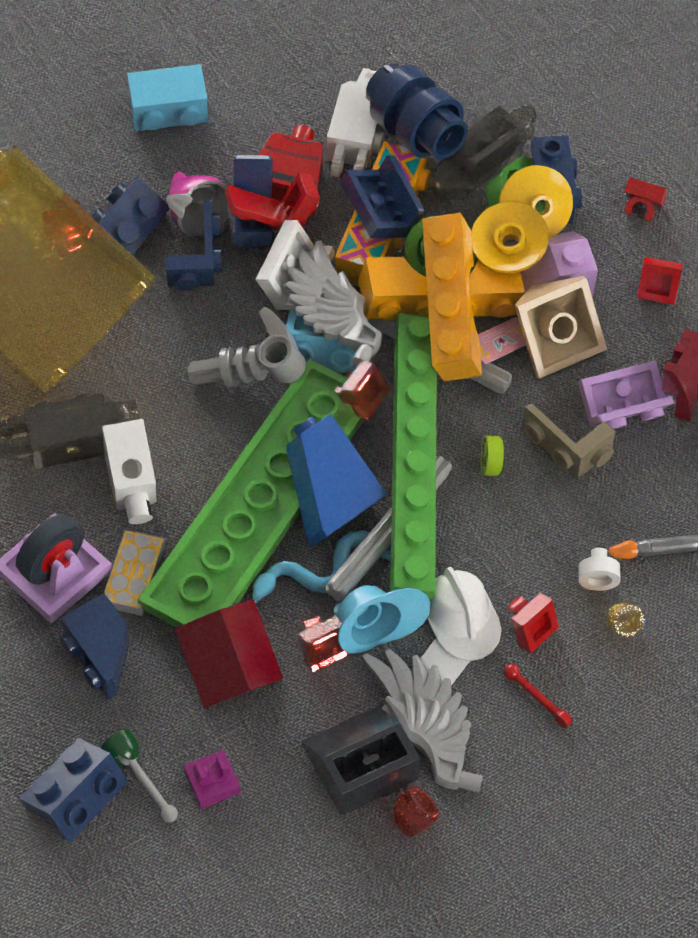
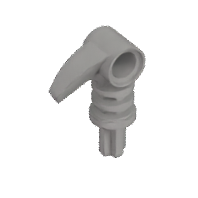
(256, 362)

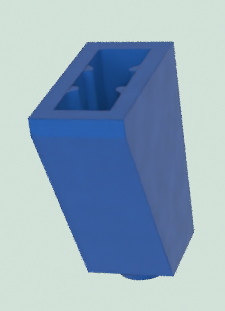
(329, 478)

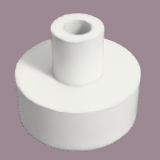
(599, 571)

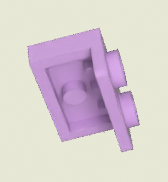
(623, 395)

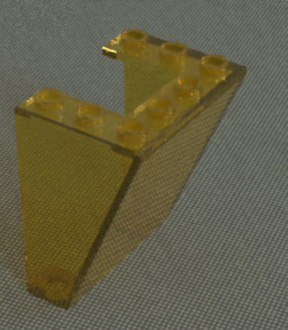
(58, 276)

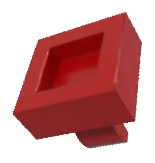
(646, 194)
(659, 280)
(533, 620)

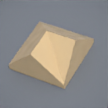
(559, 324)

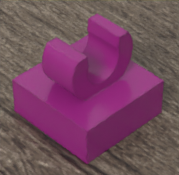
(212, 779)

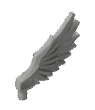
(332, 304)
(428, 716)

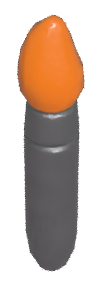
(630, 549)

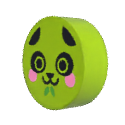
(491, 455)

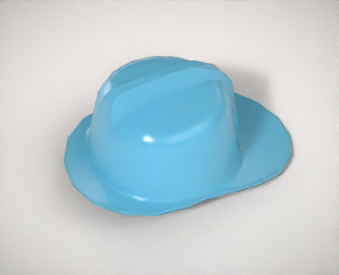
(379, 617)

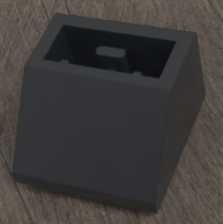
(363, 759)

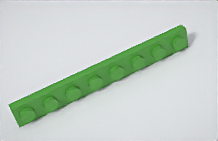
(413, 458)

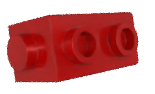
(297, 204)

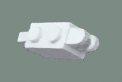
(352, 132)

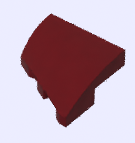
(681, 375)

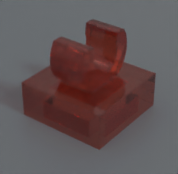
(363, 389)
(321, 642)

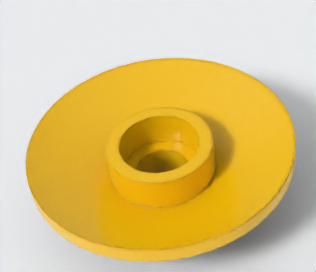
(545, 184)
(509, 222)

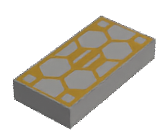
(133, 570)

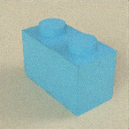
(168, 97)

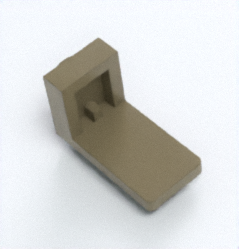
(577, 457)

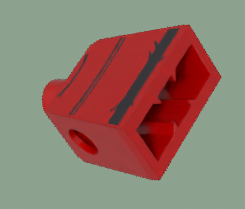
(293, 155)

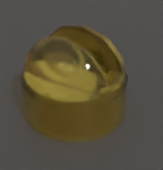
(628, 624)

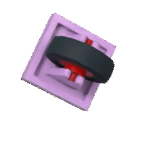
(54, 566)

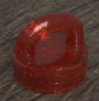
(417, 809)

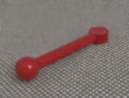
(512, 672)

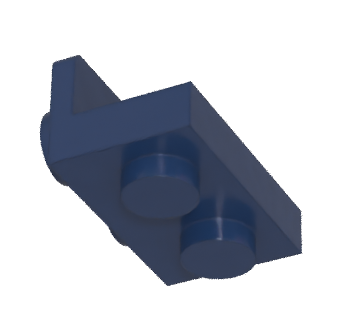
(556, 154)
(383, 199)
(131, 213)
(75, 788)

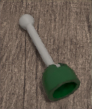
(125, 750)

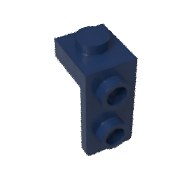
(254, 175)
(197, 270)

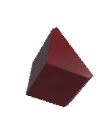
(228, 653)

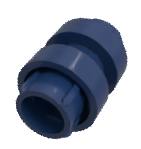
(416, 111)

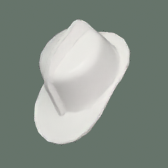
(463, 616)

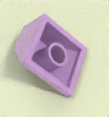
(565, 258)

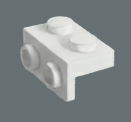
(282, 255)

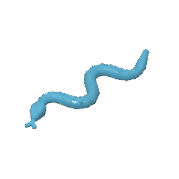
(266, 582)

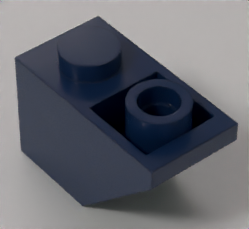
(99, 640)

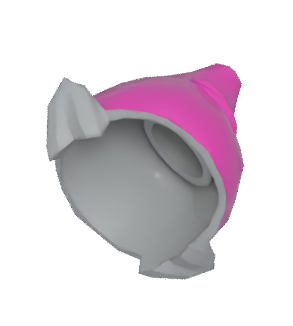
(187, 202)

